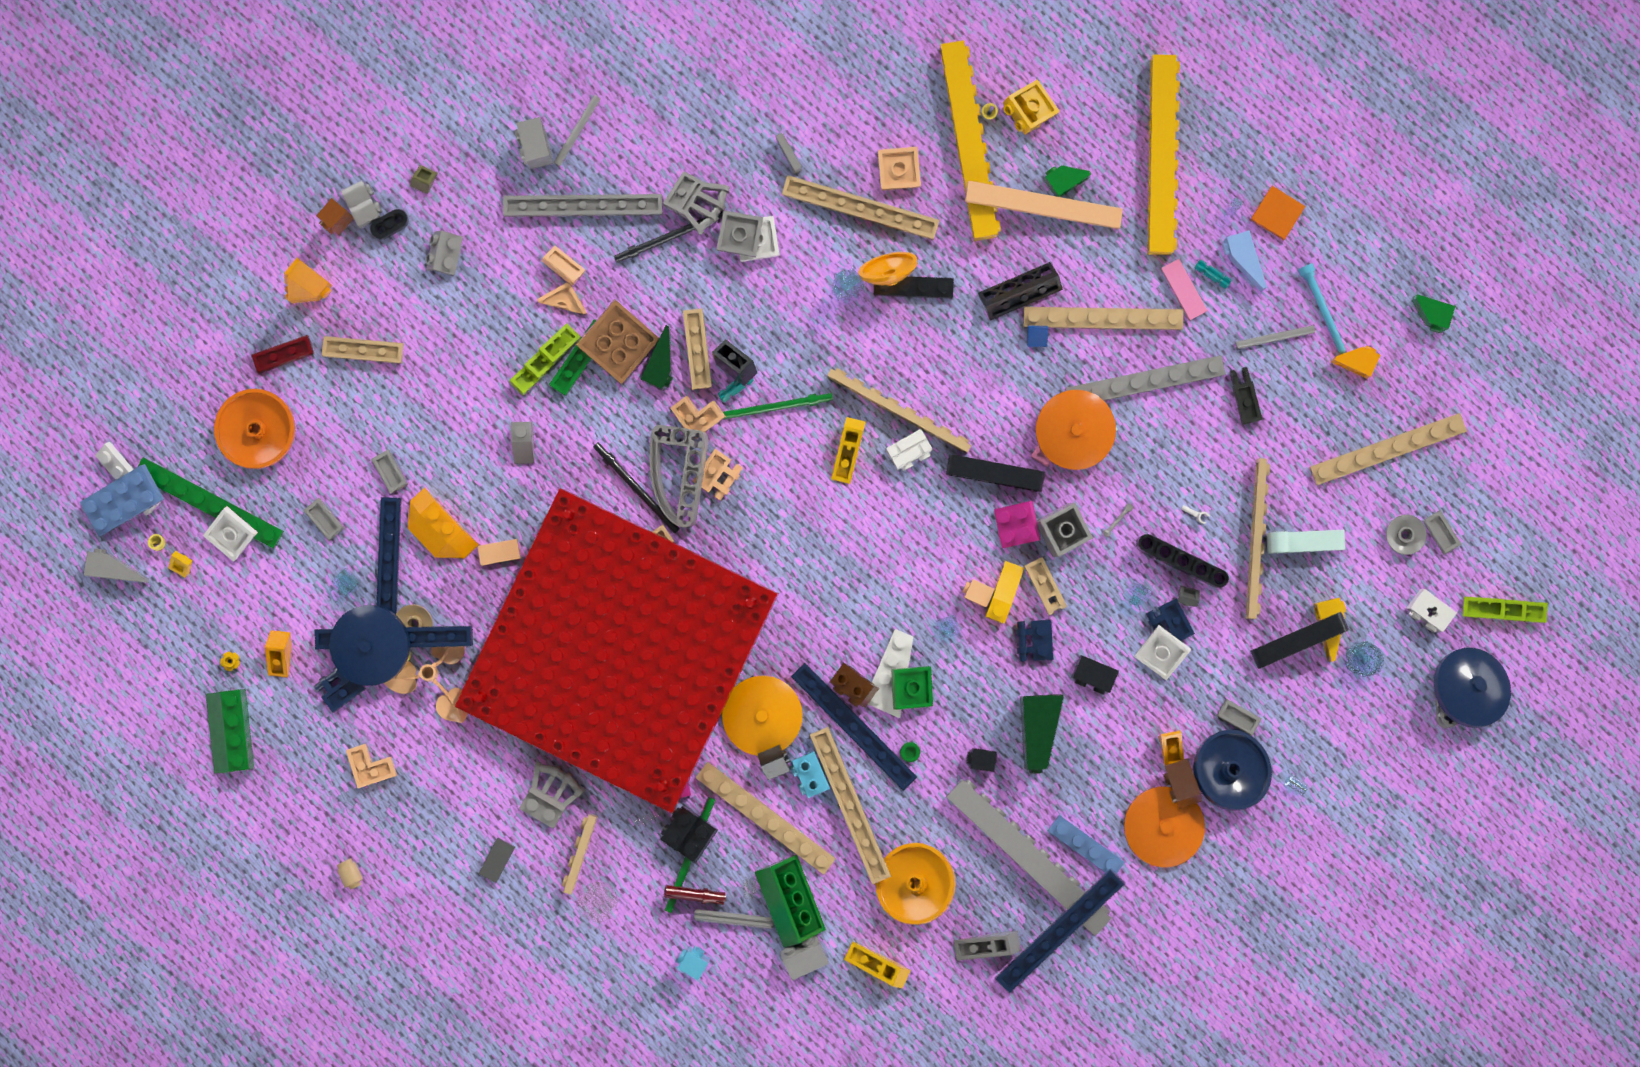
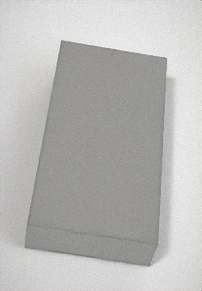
(788, 153)
(389, 471)
(324, 519)
(1441, 532)
(1238, 717)

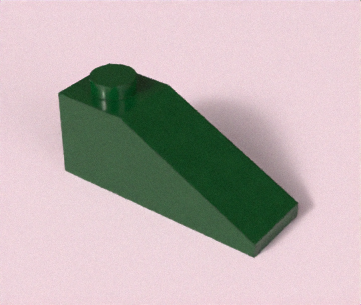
(659, 367)

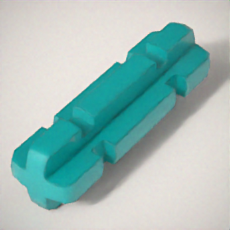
(1213, 274)
(732, 389)

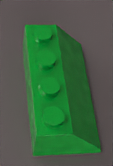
(230, 731)
(790, 901)

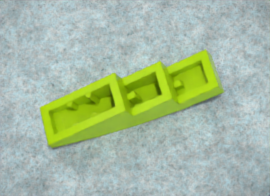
(544, 359)
(1505, 609)

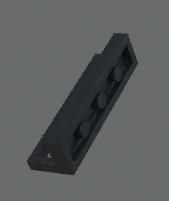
(1022, 293)

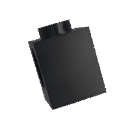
(982, 759)

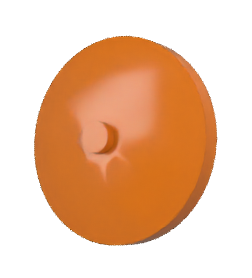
(254, 428)
(1075, 429)
(1160, 830)

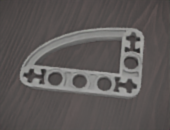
(689, 468)

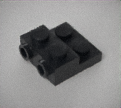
(688, 833)

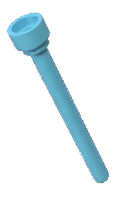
(1308, 273)

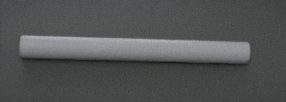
(577, 130)
(1275, 337)

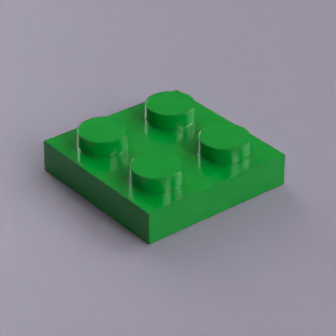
(912, 687)

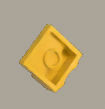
(1030, 107)

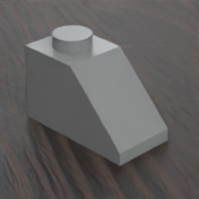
(523, 442)

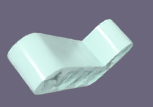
(1305, 541)

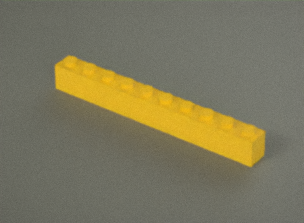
(968, 134)
(1162, 155)

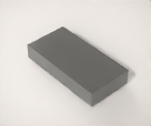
(497, 860)

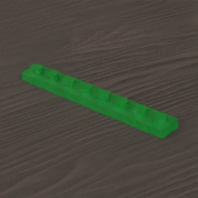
(208, 501)

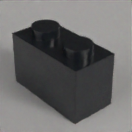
(734, 362)
(1094, 674)

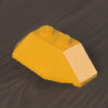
(438, 528)

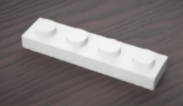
(116, 465)

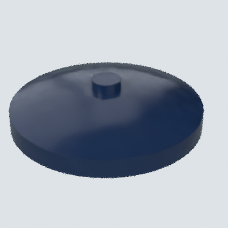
(369, 645)
(1472, 687)
(1232, 770)

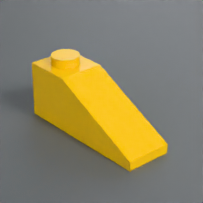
(848, 450)
(1004, 592)
(1323, 610)
(877, 965)

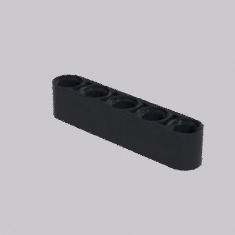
(995, 472)
(1192, 561)
(1299, 640)

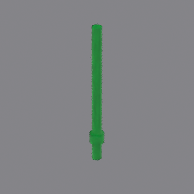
(811, 400)
(686, 863)

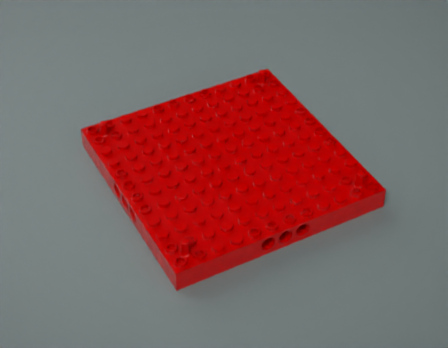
(616, 650)

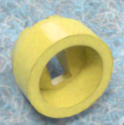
(986, 108)
(156, 539)

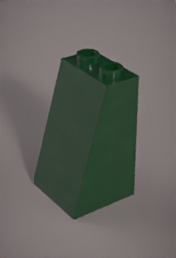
(1039, 727)

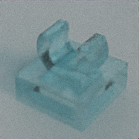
(1139, 592)

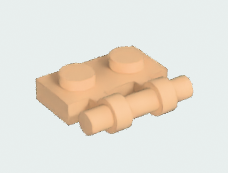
(714, 468)

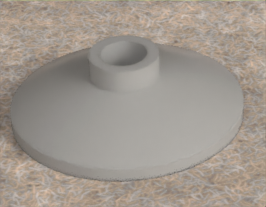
(1416, 534)

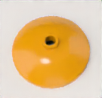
(888, 268)

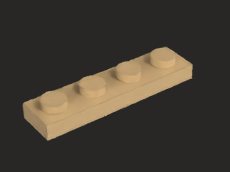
(362, 349)
(697, 349)
(576, 861)

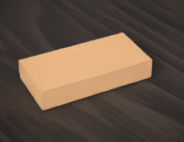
(563, 265)
(499, 552)

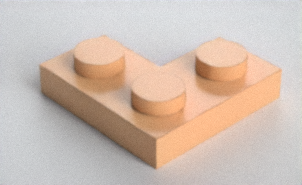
(694, 419)
(365, 770)

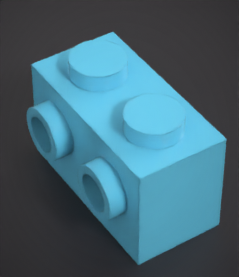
(810, 774)
(693, 962)

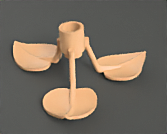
(406, 682)

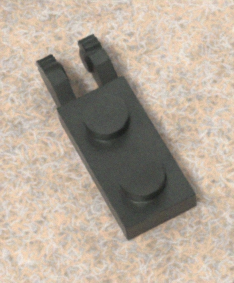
(1246, 398)

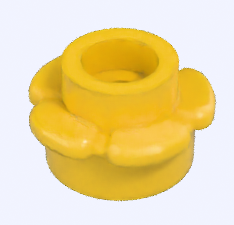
(230, 666)

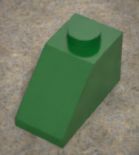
(1064, 179)
(1434, 313)

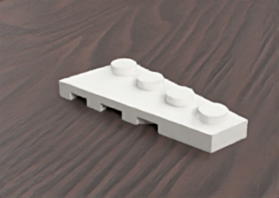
(896, 656)

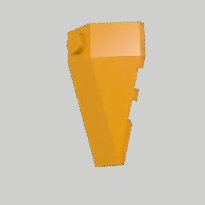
(304, 283)

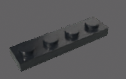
(918, 287)

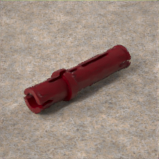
(690, 894)

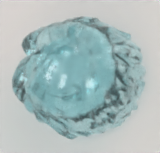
(1364, 659)

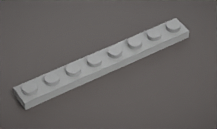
(582, 205)
(1155, 378)

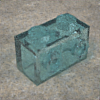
(847, 285)

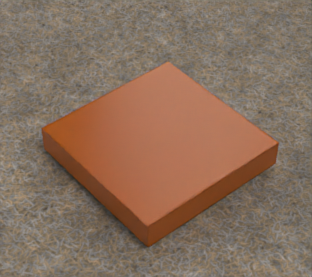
(1277, 213)

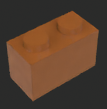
(334, 217)

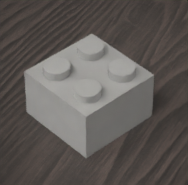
(534, 143)
(1064, 529)

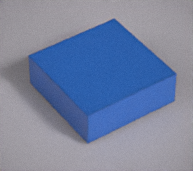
(1037, 336)

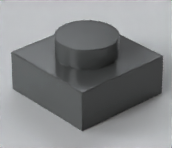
(1188, 596)

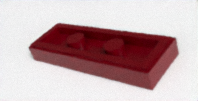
(282, 354)

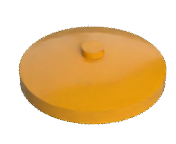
(762, 714)
(919, 884)

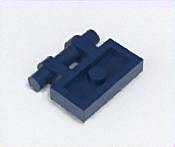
(1174, 618)
(1041, 640)
(341, 693)

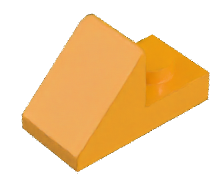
(1171, 747)

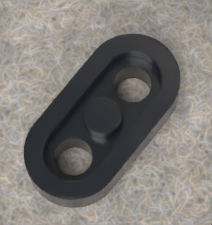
(388, 222)

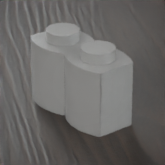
(361, 204)

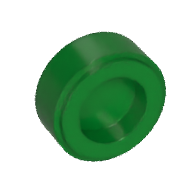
(910, 752)

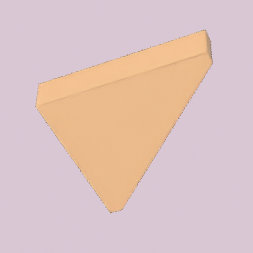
(563, 298)

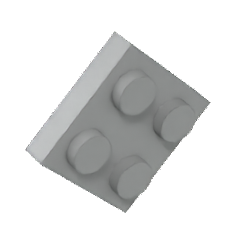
(739, 233)

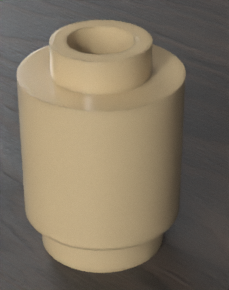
(349, 874)

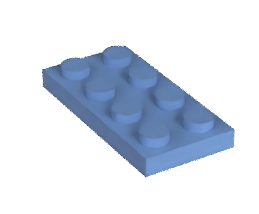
(121, 500)

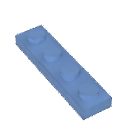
(1085, 845)

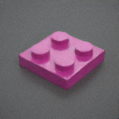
(1017, 524)

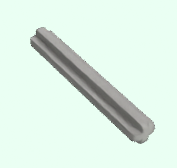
(733, 919)

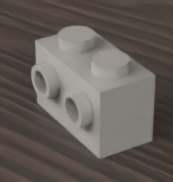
(804, 957)

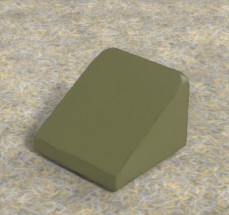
(423, 179)

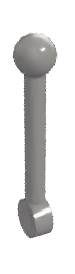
(1107, 532)

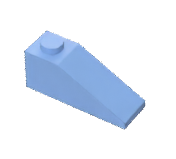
(1244, 256)

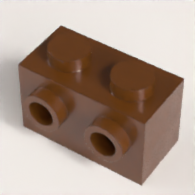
(854, 685)
(1183, 783)

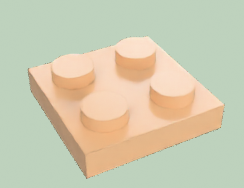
(899, 168)

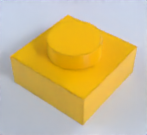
(180, 564)

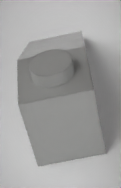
(108, 566)
(987, 945)

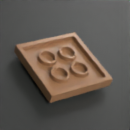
(617, 341)

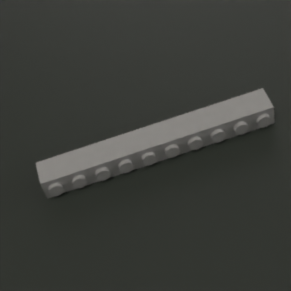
(1022, 850)

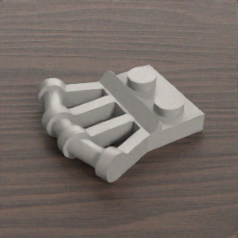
(685, 194)
(543, 806)

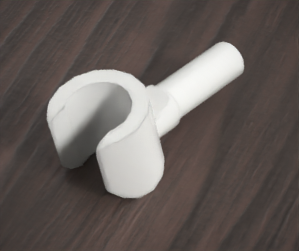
(1196, 514)

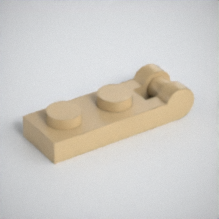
(1045, 585)

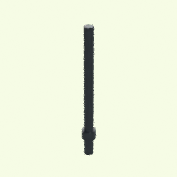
(633, 251)
(609, 459)

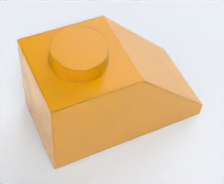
(1359, 361)
(278, 653)

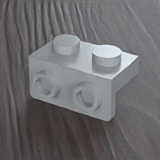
(443, 252)

